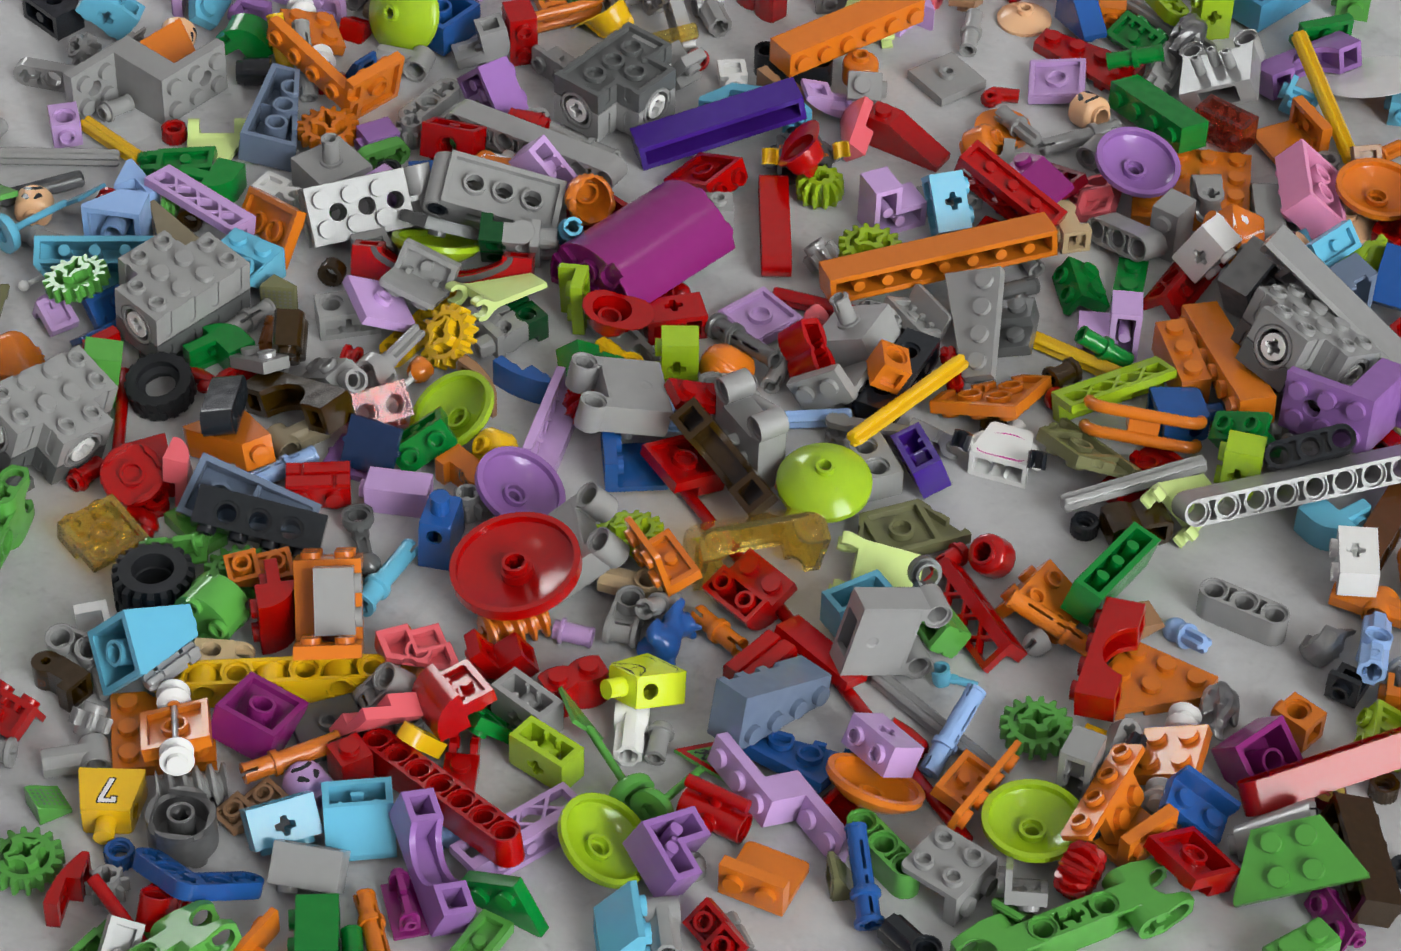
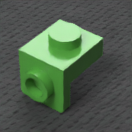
(1357, 8)

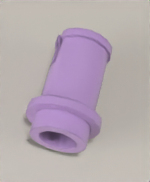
(572, 633)

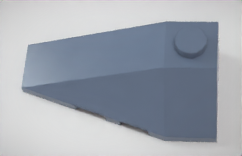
(229, 477)

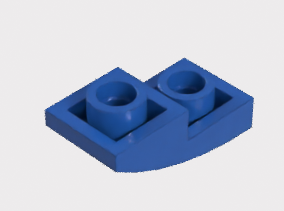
(525, 384)

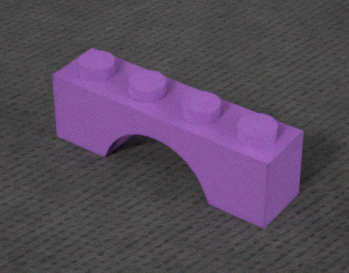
(1335, 52)
(418, 828)

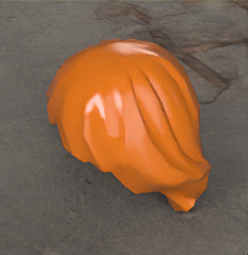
(589, 198)
(17, 354)
(725, 359)

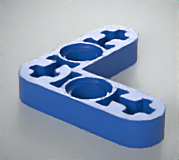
(191, 886)

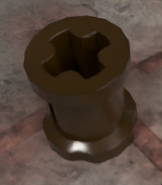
(1065, 373)

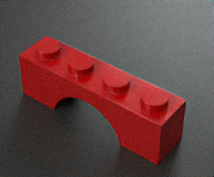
(1099, 687)

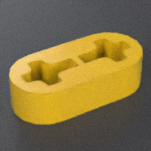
(421, 739)

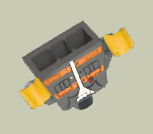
(832, 154)

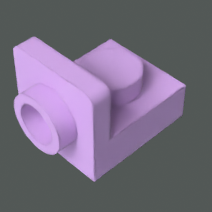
(55, 316)

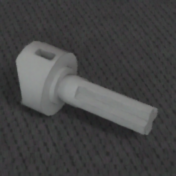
(381, 367)

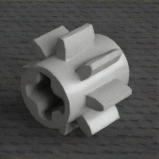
(83, 47)
(410, 130)
(819, 251)
(471, 501)
(90, 719)
(113, 878)

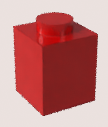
(349, 759)

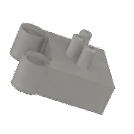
(1226, 74)
(626, 395)
(754, 431)
(598, 546)
(882, 629)

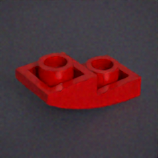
(714, 928)

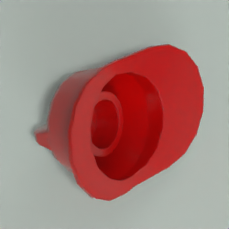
(802, 150)
(616, 313)

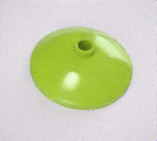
(411, 24)
(452, 246)
(464, 398)
(830, 492)
(1027, 819)
(593, 835)

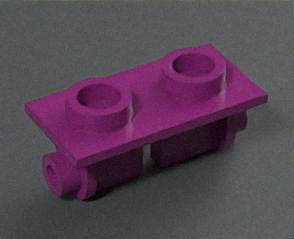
(403, 906)
(1328, 906)

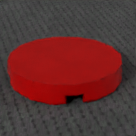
(132, 474)

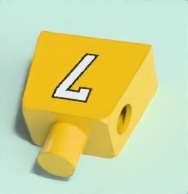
(111, 800)

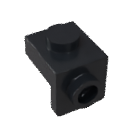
(1345, 685)

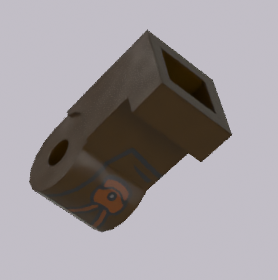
(62, 677)

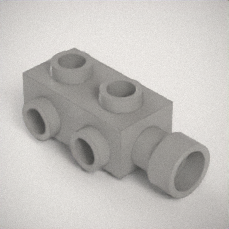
(337, 373)

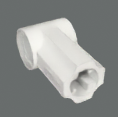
(630, 732)

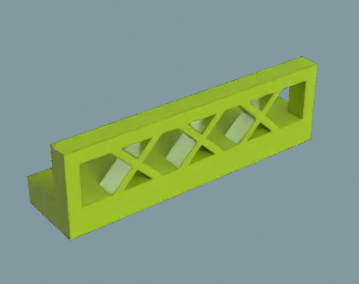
(1111, 387)

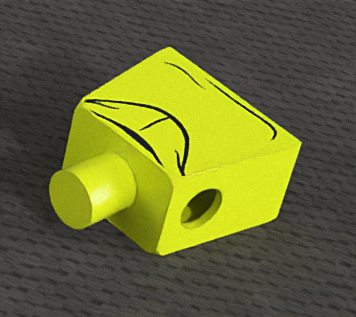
(645, 682)

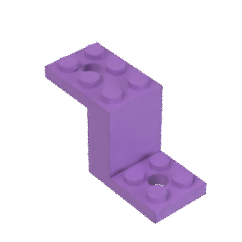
(1368, 405)

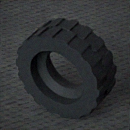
(166, 405)

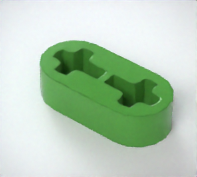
(389, 148)

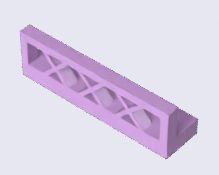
(200, 200)
(551, 428)
(537, 837)

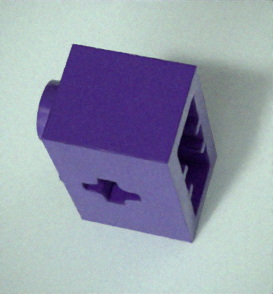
(921, 460)

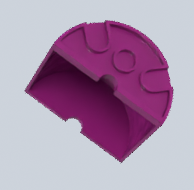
(650, 242)

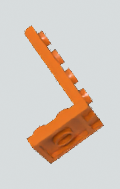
(357, 94)

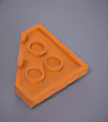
(987, 400)
(1157, 681)
(126, 734)

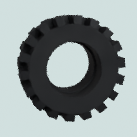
(151, 576)

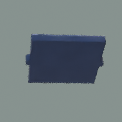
(371, 443)

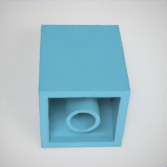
(138, 642)

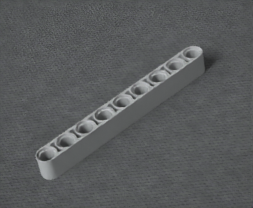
(1294, 487)

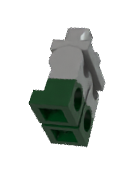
(518, 236)
(509, 328)

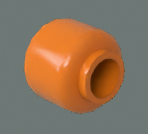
(859, 61)
(985, 134)

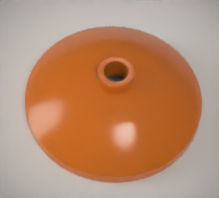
(1371, 188)
(871, 791)

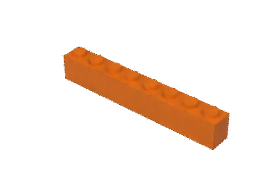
(930, 258)

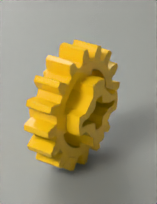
(448, 336)

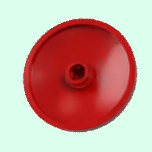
(515, 566)

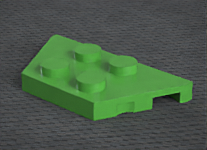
(1294, 860)

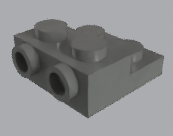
(1018, 326)

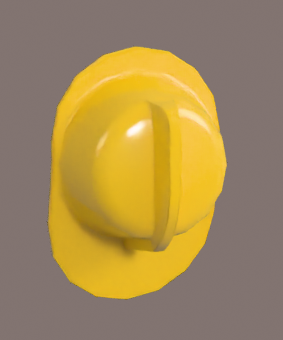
(609, 20)

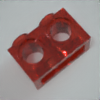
(1228, 125)
(375, 402)

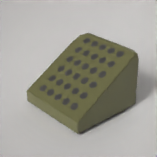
(280, 292)

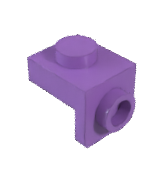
(255, 7)

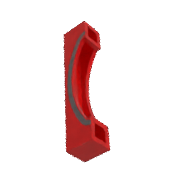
(372, 260)

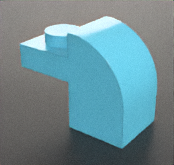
(1319, 520)

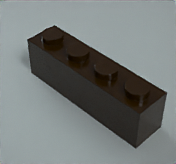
(1374, 899)

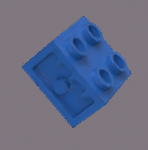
(625, 467)

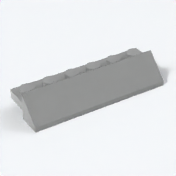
(1303, 267)

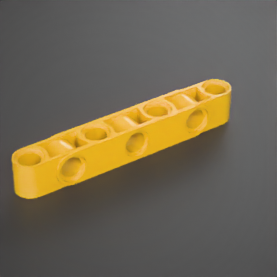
(304, 678)

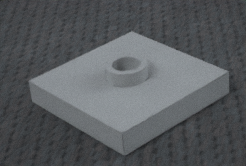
(946, 79)

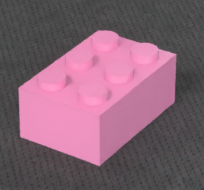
(1308, 189)

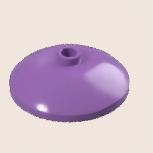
(1137, 162)
(518, 481)

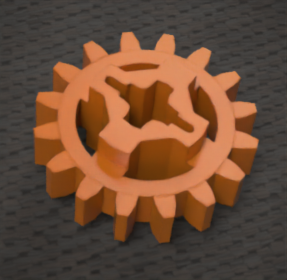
(326, 121)

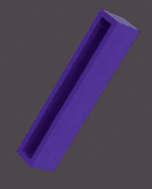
(718, 123)

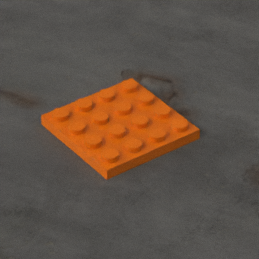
(1232, 166)

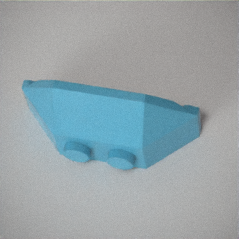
(52, 249)

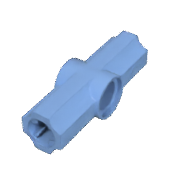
(1374, 648)

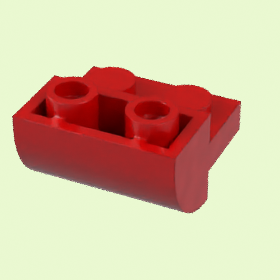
(750, 590)
(273, 610)
(451, 696)

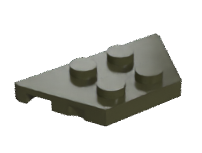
(1083, 450)
(910, 527)

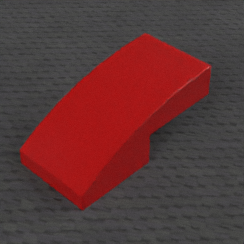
(65, 887)

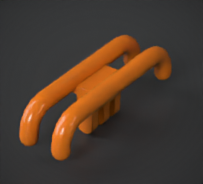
(559, 13)
(1142, 426)

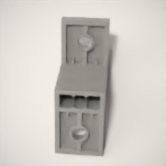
(155, 83)

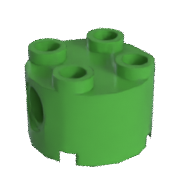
(216, 605)

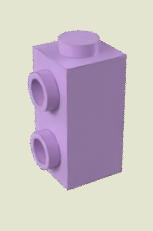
(396, 491)

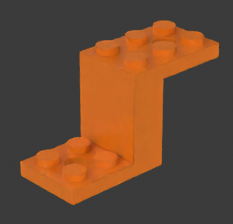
(322, 647)

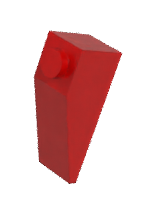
(904, 138)

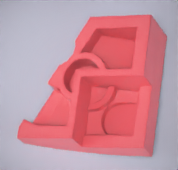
(854, 127)
(1095, 198)
(177, 467)
(415, 647)
(391, 710)

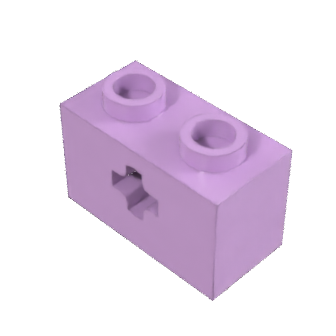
(544, 159)
(882, 745)

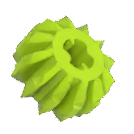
(822, 189)

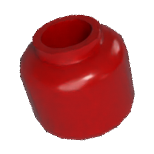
(991, 556)

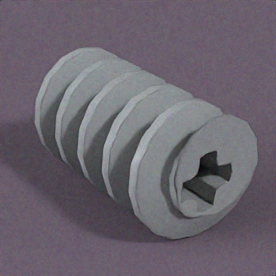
(210, 782)

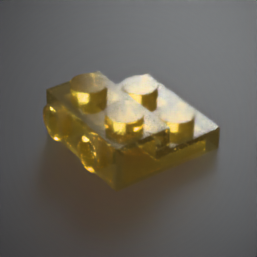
(100, 532)

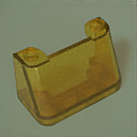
(798, 532)

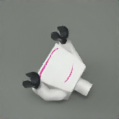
(1001, 452)

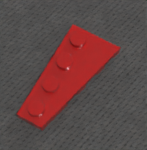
(1056, 45)

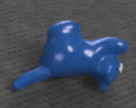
(665, 636)

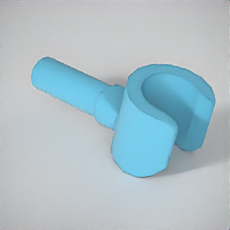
(943, 678)

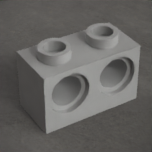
(338, 318)
(884, 466)

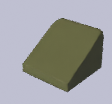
(838, 878)

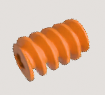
(497, 630)

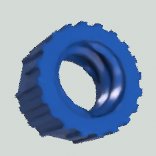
(118, 845)

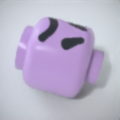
(303, 777)

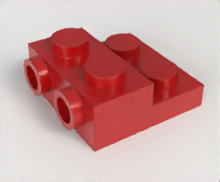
(712, 172)
(681, 466)
(1193, 860)

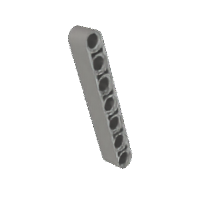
(513, 133)

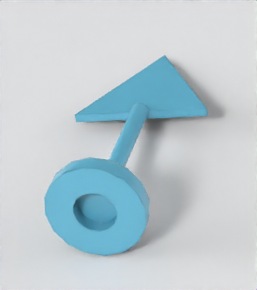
(9, 231)

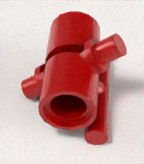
(719, 808)

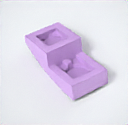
(820, 96)

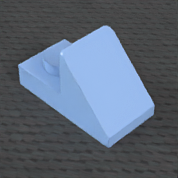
(132, 178)

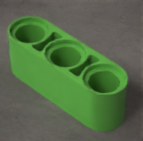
(886, 854)

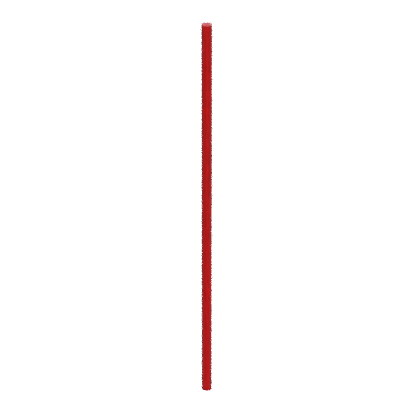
(850, 695)

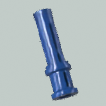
(864, 892)

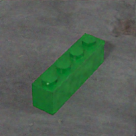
(1158, 112)
(1110, 573)
(315, 923)

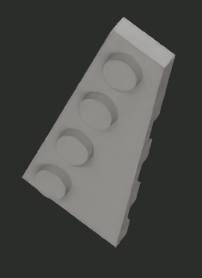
(976, 317)

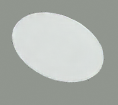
(1375, 78)

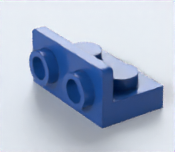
(1199, 802)

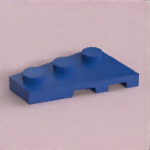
(784, 754)

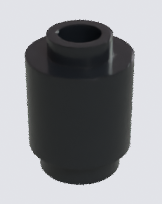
(252, 70)

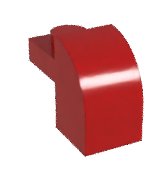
(497, 659)

